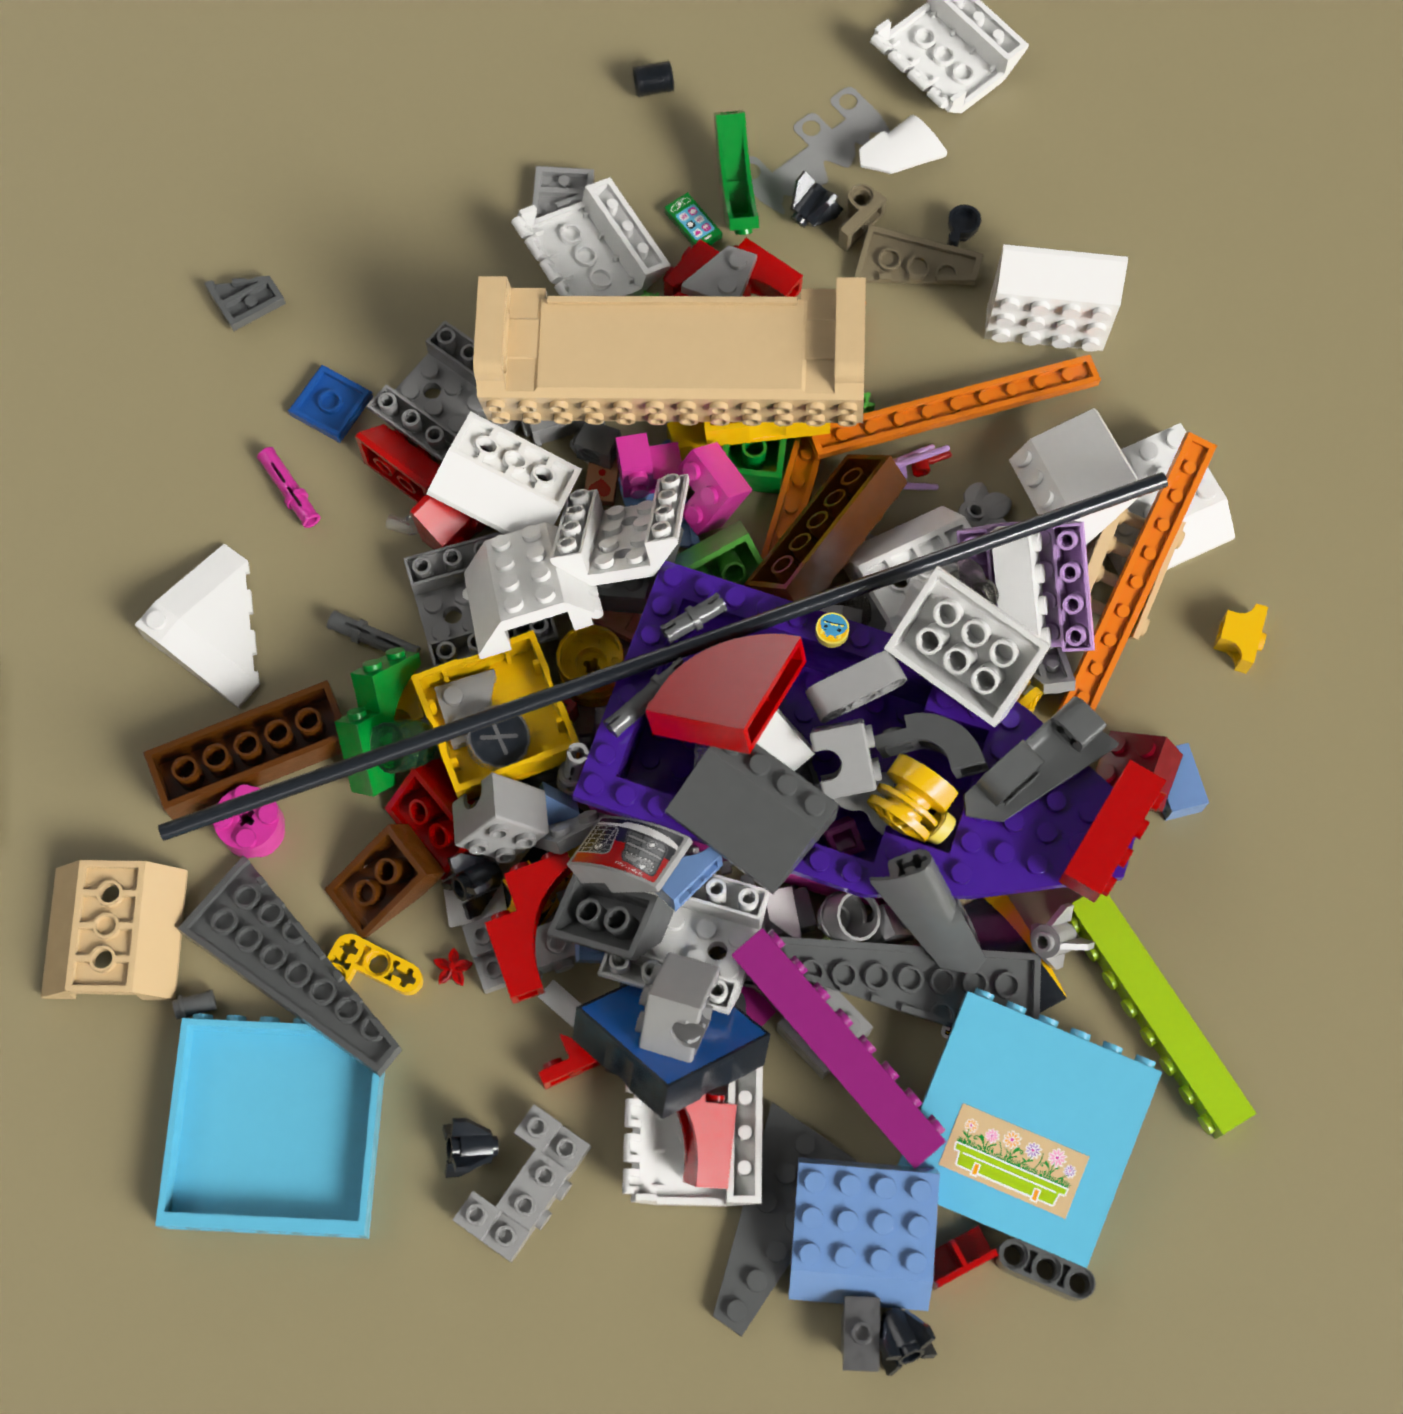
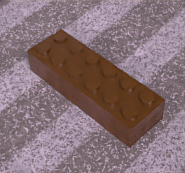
(830, 527)
(246, 750)

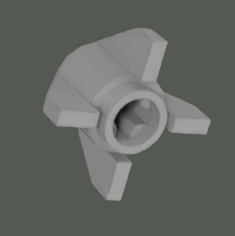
(1057, 938)

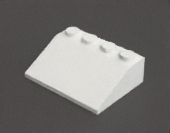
(1072, 465)
(967, 647)

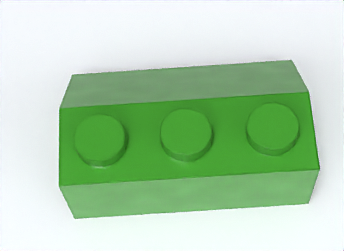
(725, 555)

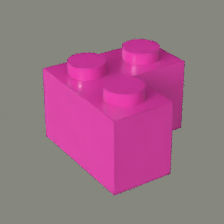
(644, 464)
(716, 485)

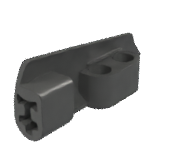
(1041, 763)
(930, 911)

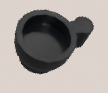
(963, 224)

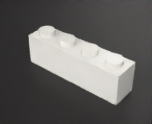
(1020, 583)

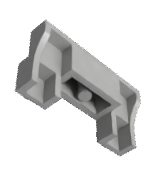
(550, 952)
(532, 1192)

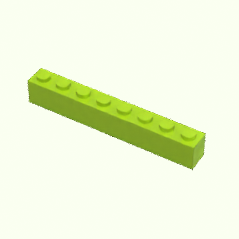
(1161, 1016)

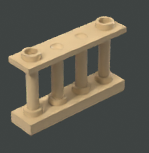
(1105, 543)

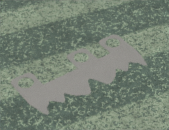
(828, 145)

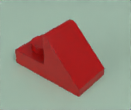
(558, 1071)

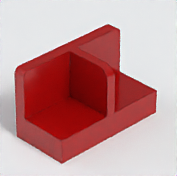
(960, 1256)

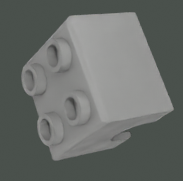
(852, 743)
(503, 820)
(676, 1007)

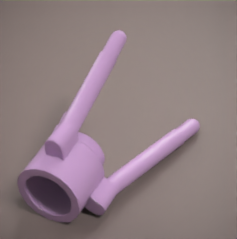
(916, 456)

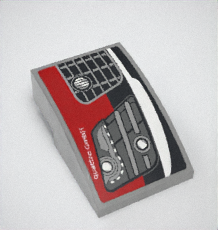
(629, 854)

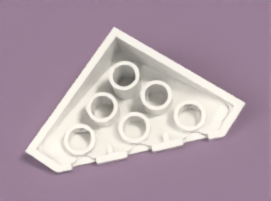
(207, 625)

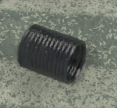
(653, 78)

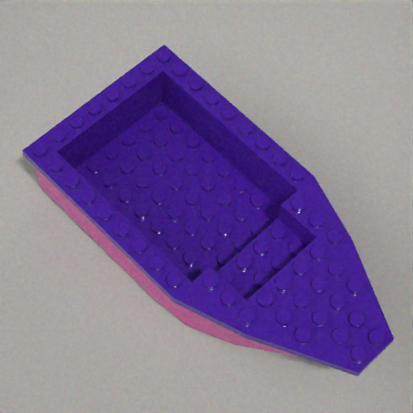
(978, 859)

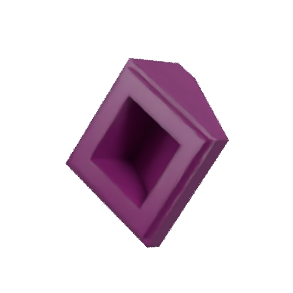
(844, 836)

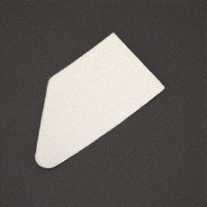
(783, 911)

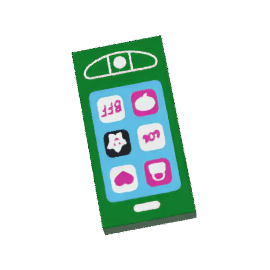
(692, 220)

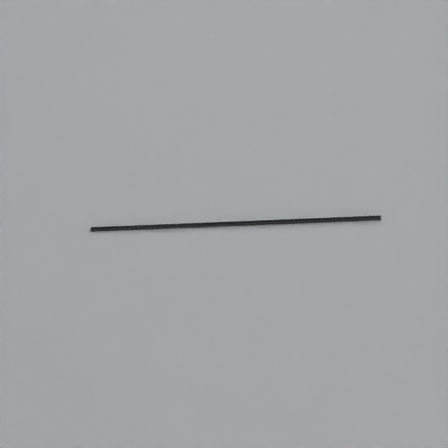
(657, 658)

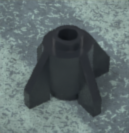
(813, 203)
(474, 881)
(467, 1146)
(904, 1339)

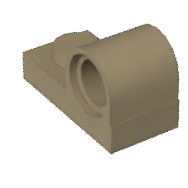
(860, 216)

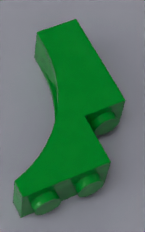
(735, 172)
(377, 693)

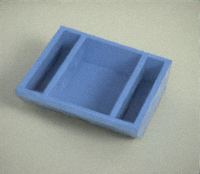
(864, 1233)

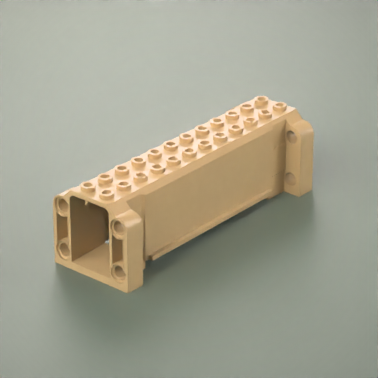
(670, 357)

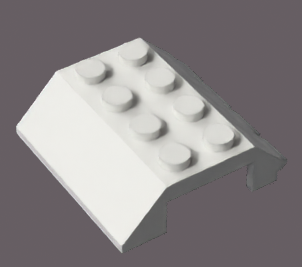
(952, 50)
(593, 245)
(518, 585)
(659, 1152)

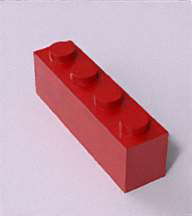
(1112, 831)

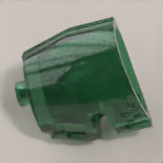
(396, 730)

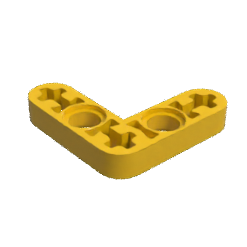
(362, 959)

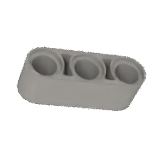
(855, 686)

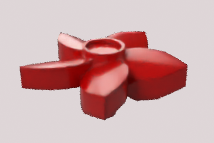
(452, 968)

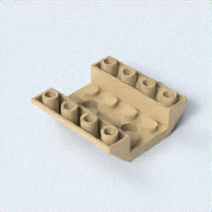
(135, 928)

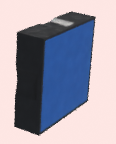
(727, 1051)

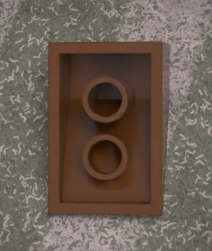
(384, 879)

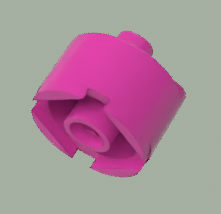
(255, 840)

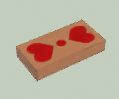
(603, 480)

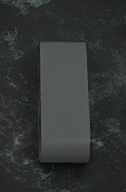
(1061, 1270)

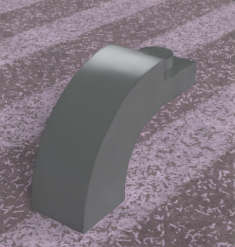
(935, 734)

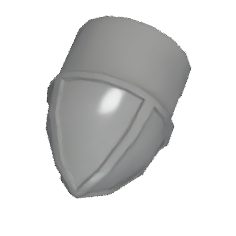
(845, 917)

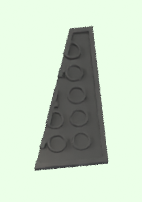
(766, 1229)

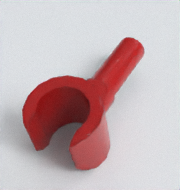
(922, 467)

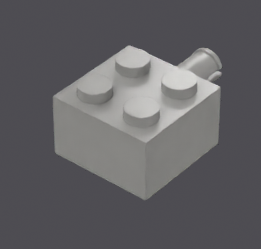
(836, 1001)

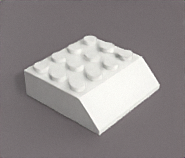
(1055, 297)
(1208, 515)

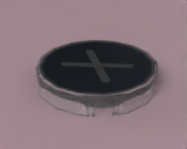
(500, 743)

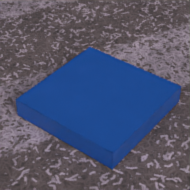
(330, 403)

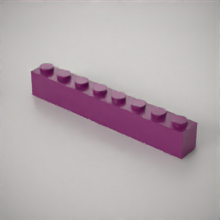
(838, 1048)

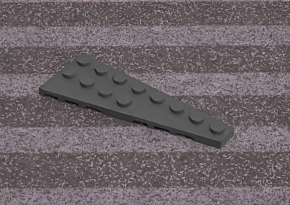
(265, 945)
(911, 979)

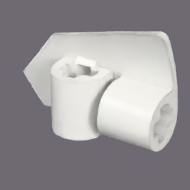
(902, 147)

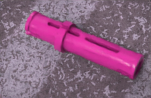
(305, 512)

